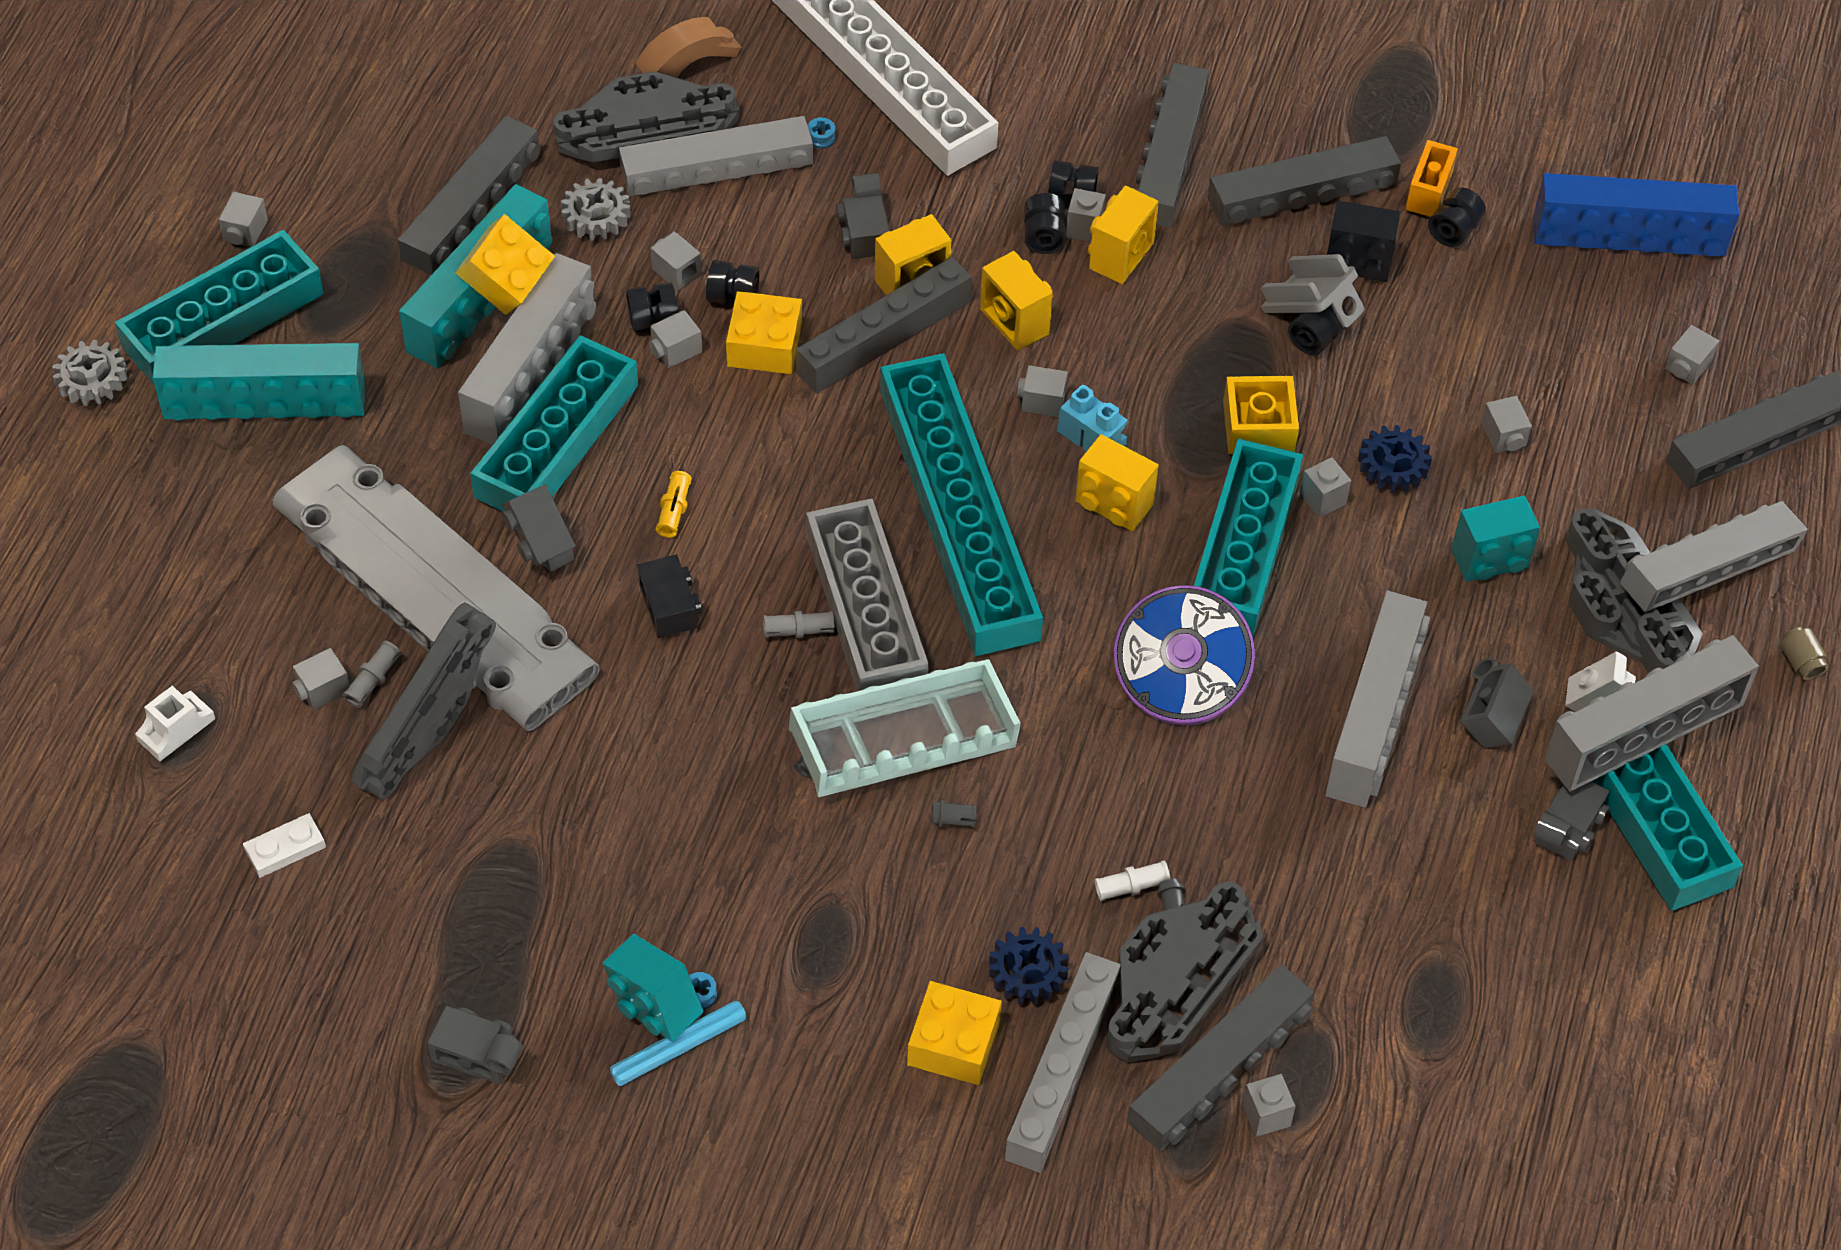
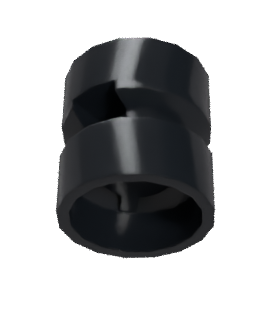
(1084, 178)
(1457, 217)
(1045, 223)
(726, 280)
(650, 306)
(1315, 330)

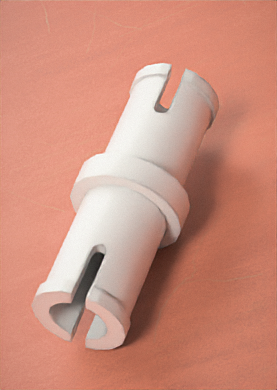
(1131, 880)

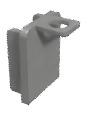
(1314, 287)

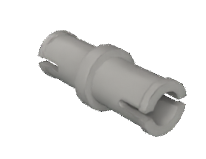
(798, 624)
(372, 674)

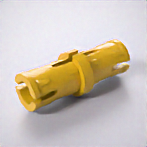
(677, 488)

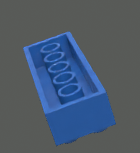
(1635, 214)

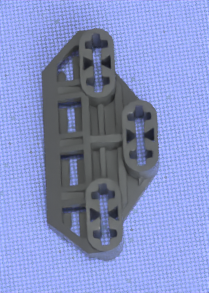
(643, 111)
(1607, 609)
(427, 704)
(1171, 965)

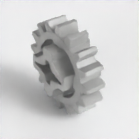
(595, 209)
(89, 372)

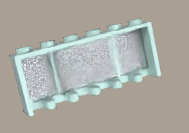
(904, 727)

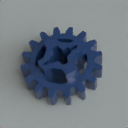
(1394, 458)
(1035, 978)

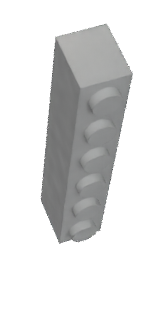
(716, 156)
(1712, 555)
(1062, 1062)

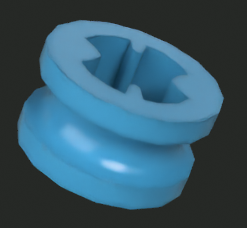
(822, 125)
(704, 981)

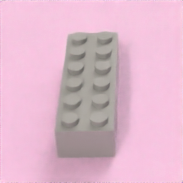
(527, 348)
(865, 594)
(1378, 700)
(1650, 712)

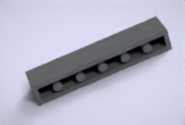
(1172, 138)
(1303, 180)
(469, 195)
(883, 325)
(1757, 431)
(1221, 1058)

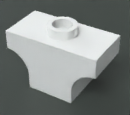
(1597, 680)
(172, 721)

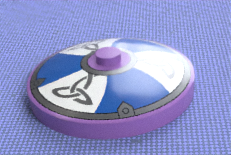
(1184, 655)

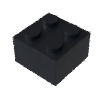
(1364, 238)

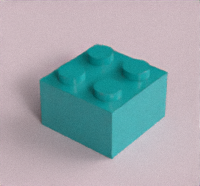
(1495, 538)
(652, 988)

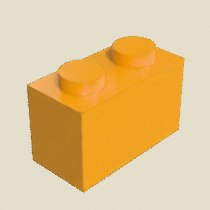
(1431, 178)

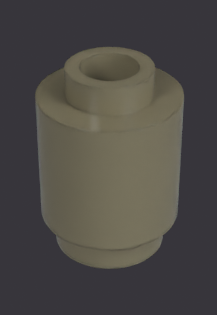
(1804, 653)

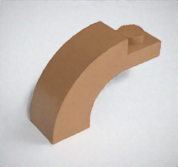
(685, 44)

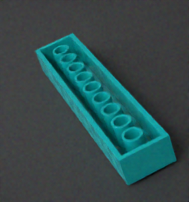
(960, 505)

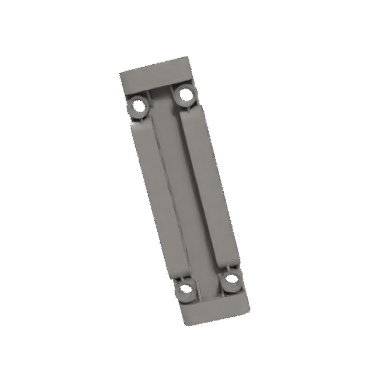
(423, 571)

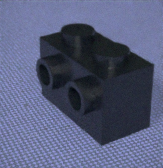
(668, 595)

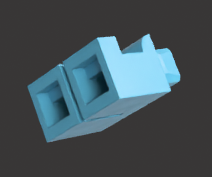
(1087, 417)

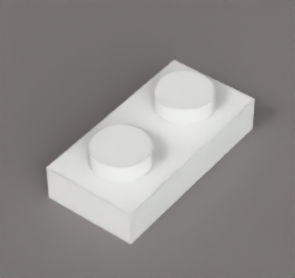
(284, 845)

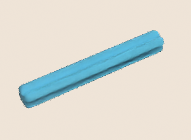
(665, 1050)

